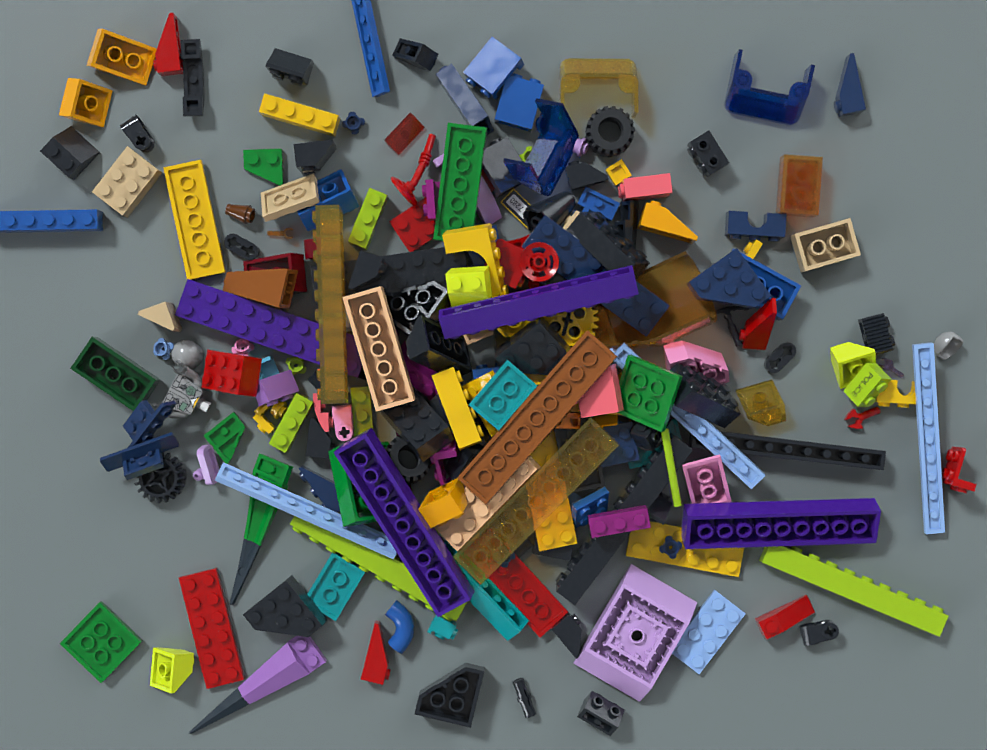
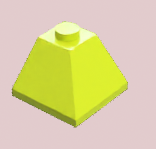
(849, 360)
(170, 668)

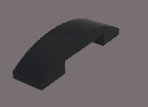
(192, 77)

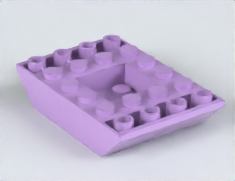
(641, 605)

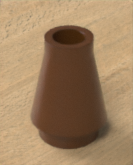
(243, 213)

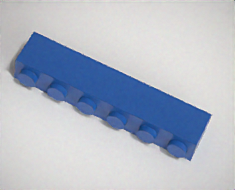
(51, 221)

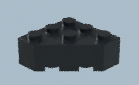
(417, 301)
(534, 348)
(286, 611)
(452, 696)

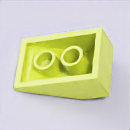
(468, 284)

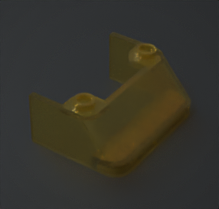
(574, 69)

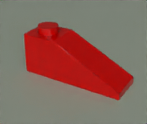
(168, 52)
(759, 327)
(784, 617)
(376, 661)

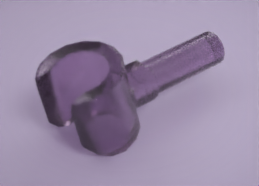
(889, 367)

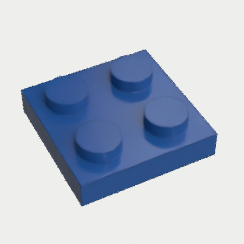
(592, 504)

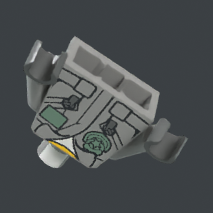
(187, 393)

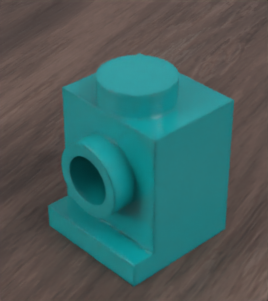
(443, 628)

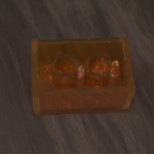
(799, 185)

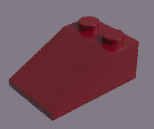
(288, 261)

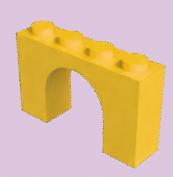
(482, 241)

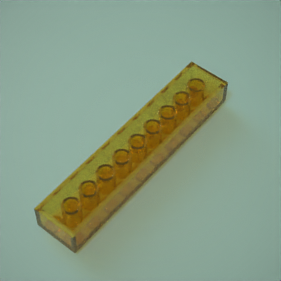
(331, 307)
(536, 500)

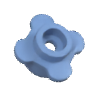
(158, 348)

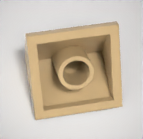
(163, 315)

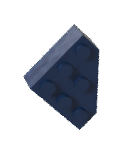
(729, 283)

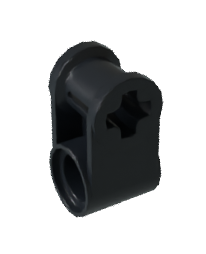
(136, 132)
(815, 632)

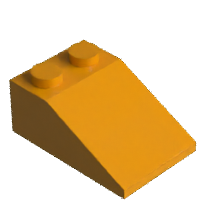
(121, 56)
(662, 222)

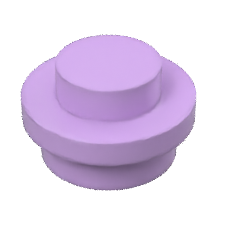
(580, 147)

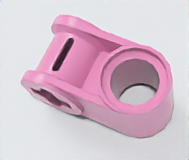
(343, 418)

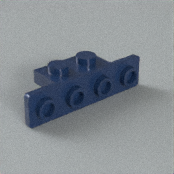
(146, 421)
(140, 457)

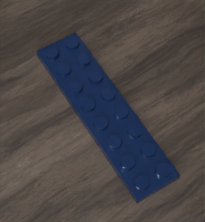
(576, 261)

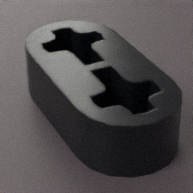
(239, 250)
(776, 354)

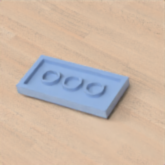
(707, 631)

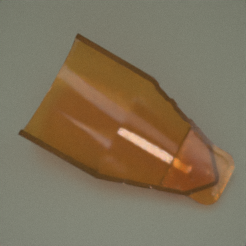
(681, 318)

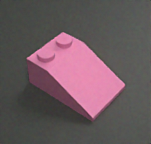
(706, 481)

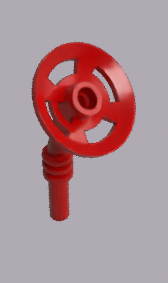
(407, 188)
(538, 263)

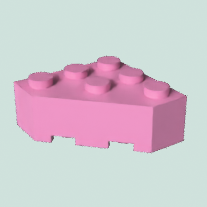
(698, 359)

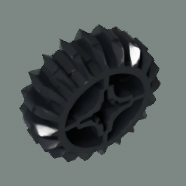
(145, 485)

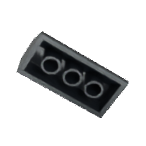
(430, 349)

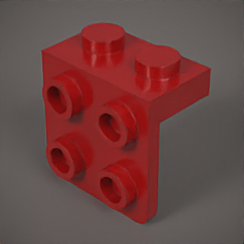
(510, 261)
(952, 470)

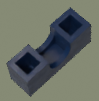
(773, 226)

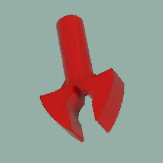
(861, 416)

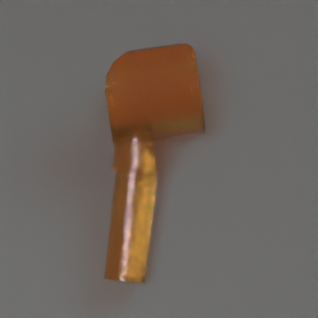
(280, 233)

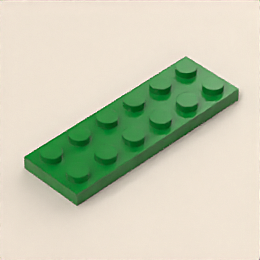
(460, 178)

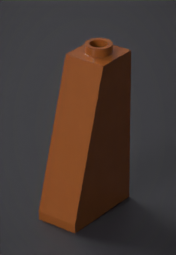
(266, 286)

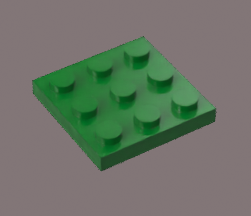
(648, 392)
(101, 642)

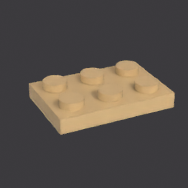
(289, 197)

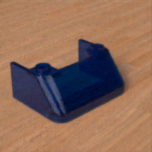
(764, 104)
(550, 151)

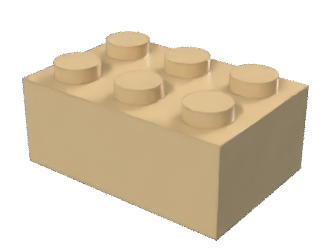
(127, 182)
(825, 245)

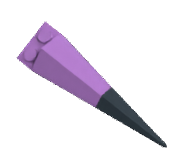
(287, 665)

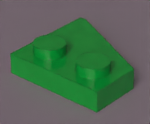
(265, 163)
(226, 436)

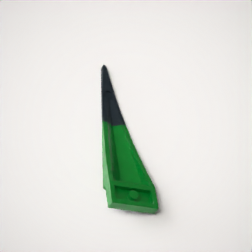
(259, 517)

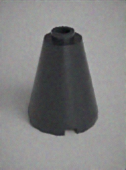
(555, 207)

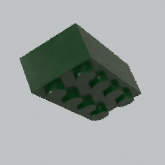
(115, 373)

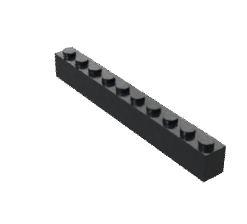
(802, 450)

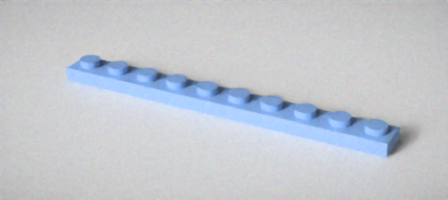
(708, 435)
(928, 438)
(304, 509)

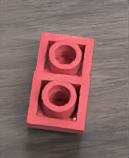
(324, 418)

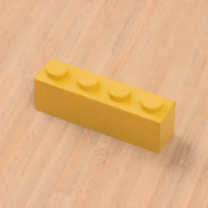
(299, 115)
(457, 409)

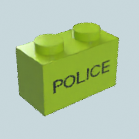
(867, 385)

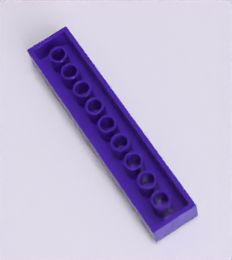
(257, 323)
(402, 522)
(780, 523)

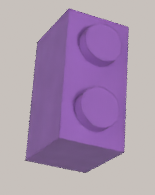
(276, 387)

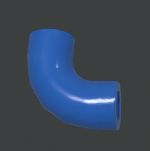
(404, 627)

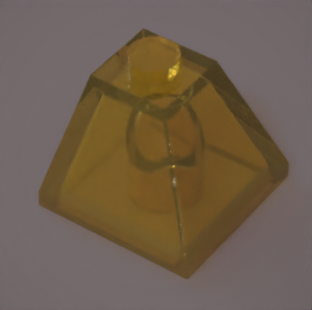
(762, 403)

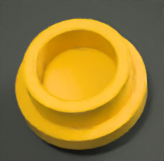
(279, 409)

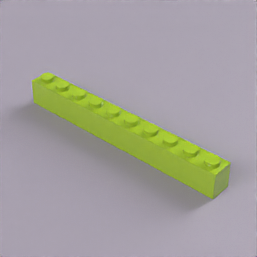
(384, 567)
(855, 588)

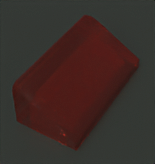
(404, 133)

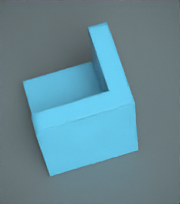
(268, 368)

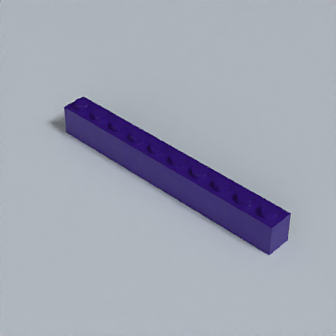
(538, 302)

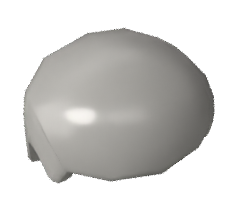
(947, 344)
(188, 353)

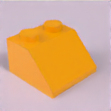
(85, 102)
(444, 503)

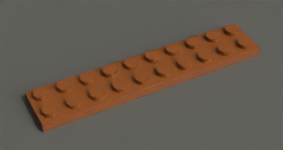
(537, 417)

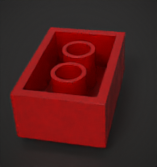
(231, 373)

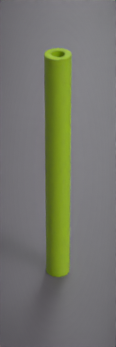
(671, 468)

